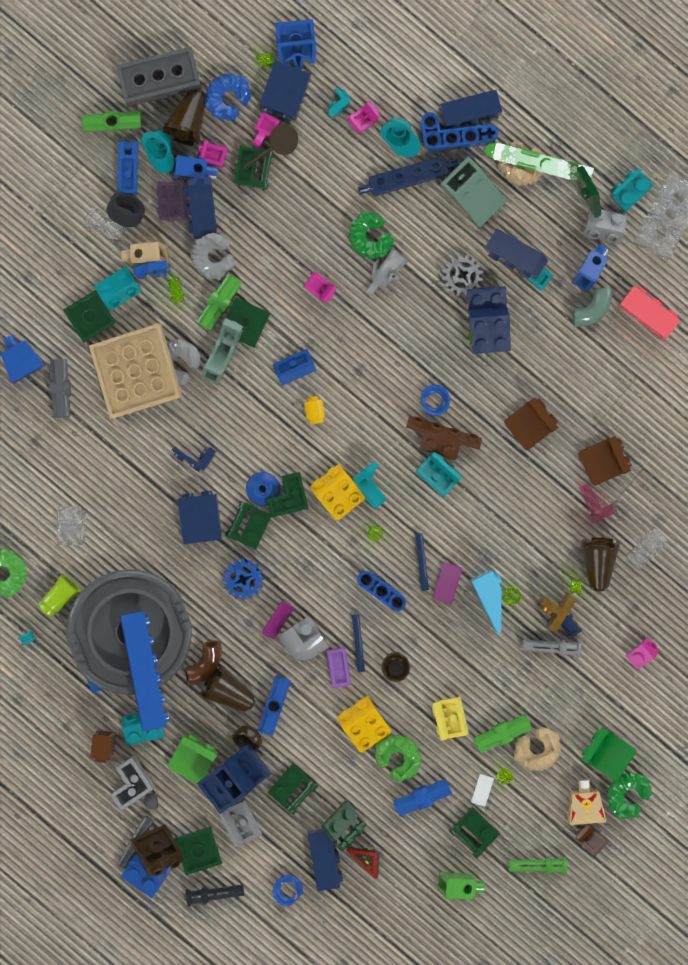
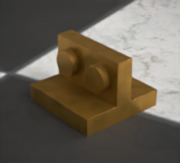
(557, 613)

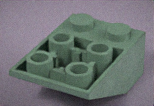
(473, 192)

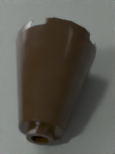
(187, 119)
(599, 561)
(227, 690)

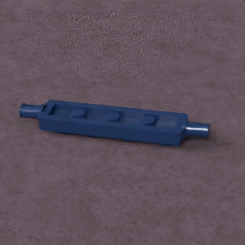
(408, 176)

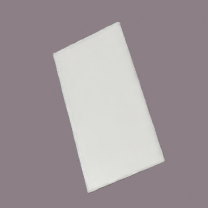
(482, 790)

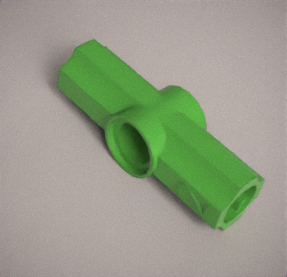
(99, 122)
(219, 302)
(502, 733)

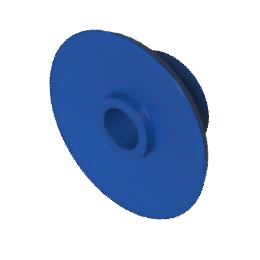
(258, 479)

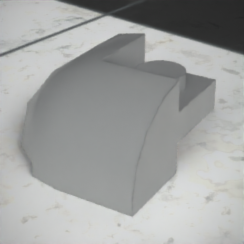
(303, 640)

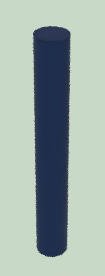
(422, 561)
(358, 643)

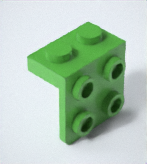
(192, 758)

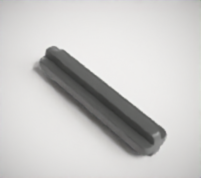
(129, 851)

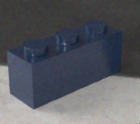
(471, 110)
(200, 206)
(516, 254)
(324, 860)

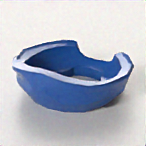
(445, 400)
(285, 900)

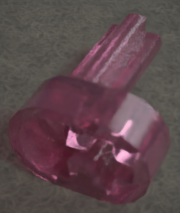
(597, 512)

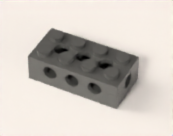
(159, 64)

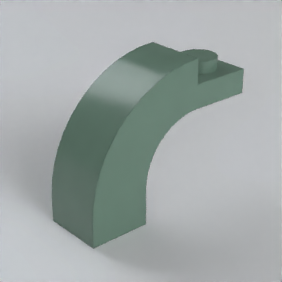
(222, 352)

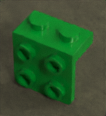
(608, 754)

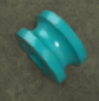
(26, 638)

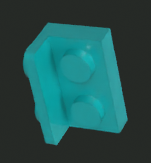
(630, 191)

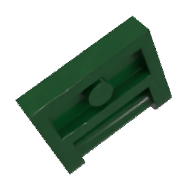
(246, 176)
(254, 528)
(288, 784)
(478, 827)

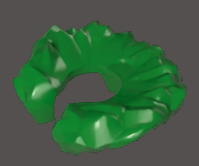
(358, 236)
(618, 789)

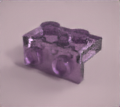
(172, 200)

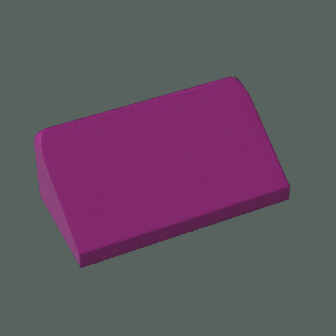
(447, 583)
(278, 620)

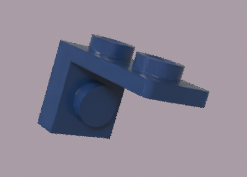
(206, 457)

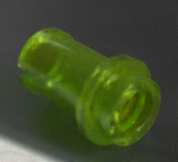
(176, 290)

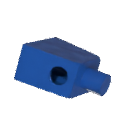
(184, 169)
(591, 268)
(20, 359)

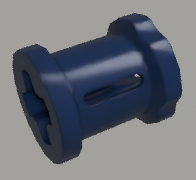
(570, 627)

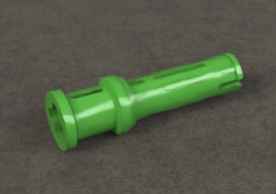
(548, 862)

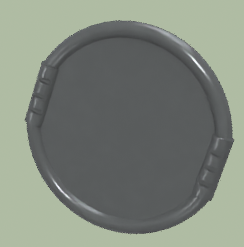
(97, 634)

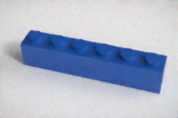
(143, 672)

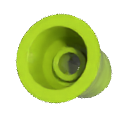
(59, 595)

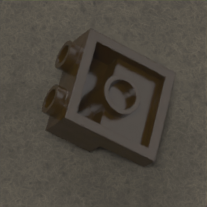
(157, 850)

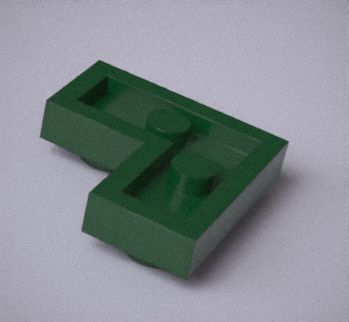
(294, 497)

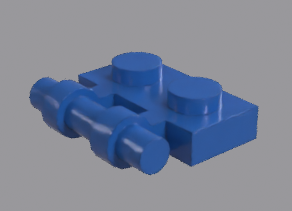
(158, 269)

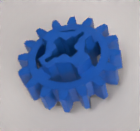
(239, 570)

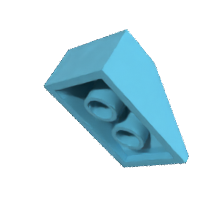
(489, 593)

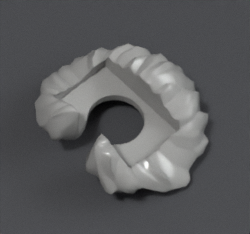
(200, 258)
(187, 351)

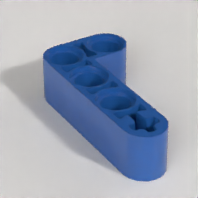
(458, 133)

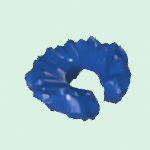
(218, 87)

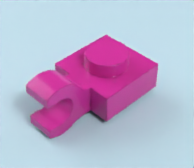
(264, 127)

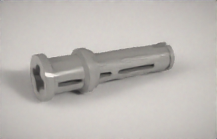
(562, 647)

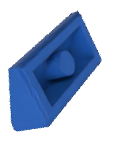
(294, 367)

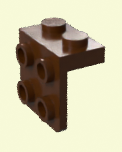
(531, 423)
(605, 460)

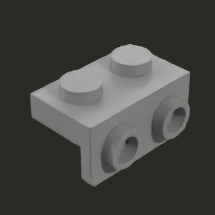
(607, 227)
(240, 823)

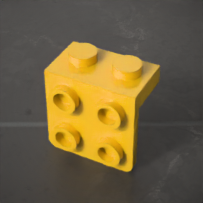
(337, 492)
(363, 724)

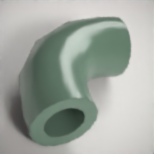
(595, 310)

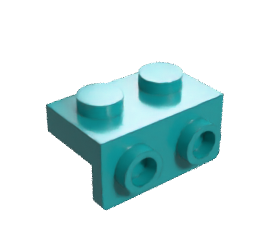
(117, 288)
(438, 474)
(133, 732)

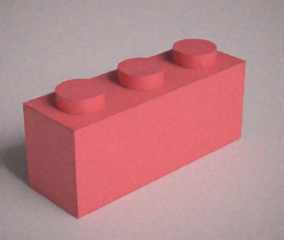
(649, 312)

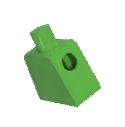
(459, 885)

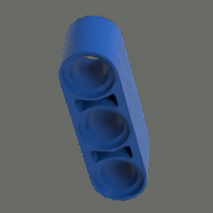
(388, 597)

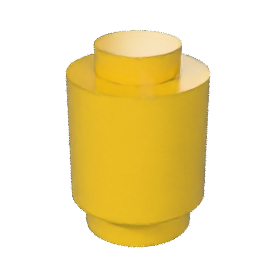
(314, 410)

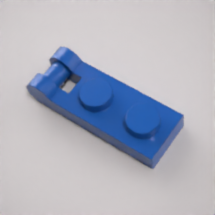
(128, 167)

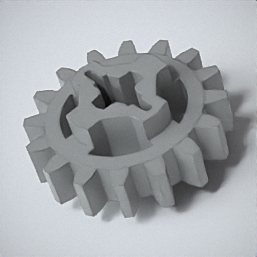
(457, 267)

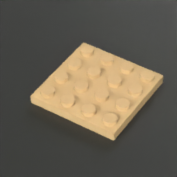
(135, 371)

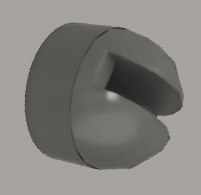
(151, 801)

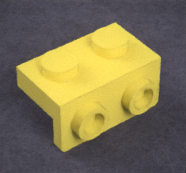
(450, 718)

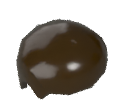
(395, 667)
(245, 735)

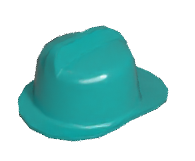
(400, 137)
(158, 149)

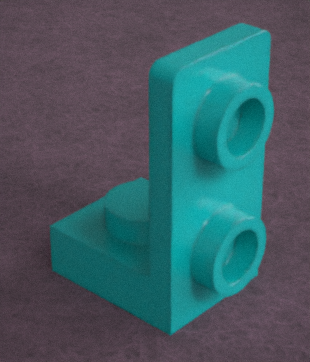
(368, 487)

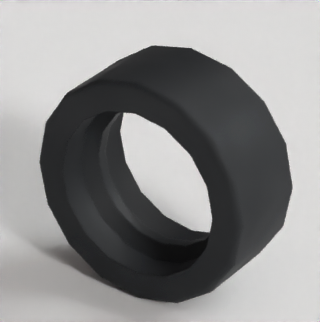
(123, 217)

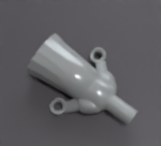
(385, 273)

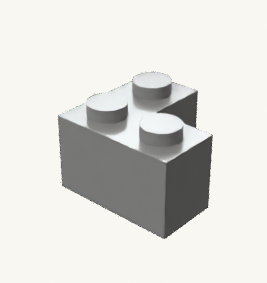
(136, 783)

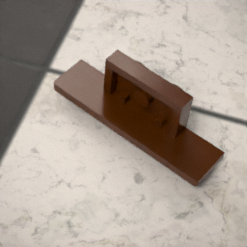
(442, 439)

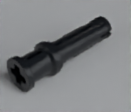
(238, 891)

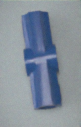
(270, 717)
(422, 797)

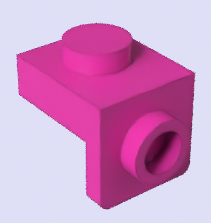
(364, 118)
(213, 154)
(320, 287)
(642, 653)

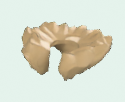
(517, 175)
(540, 761)

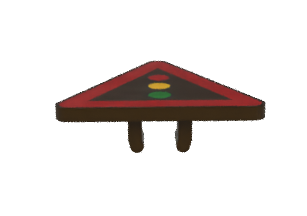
(367, 859)

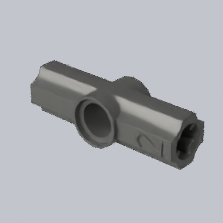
(60, 388)

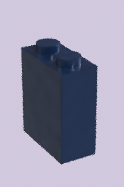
(285, 91)
(200, 517)

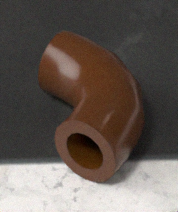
(206, 665)

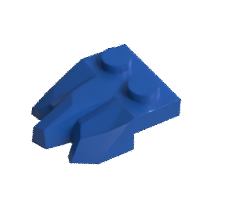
(296, 42)
(138, 878)

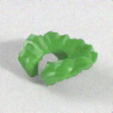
(17, 573)
(400, 744)

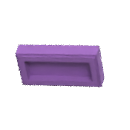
(338, 667)

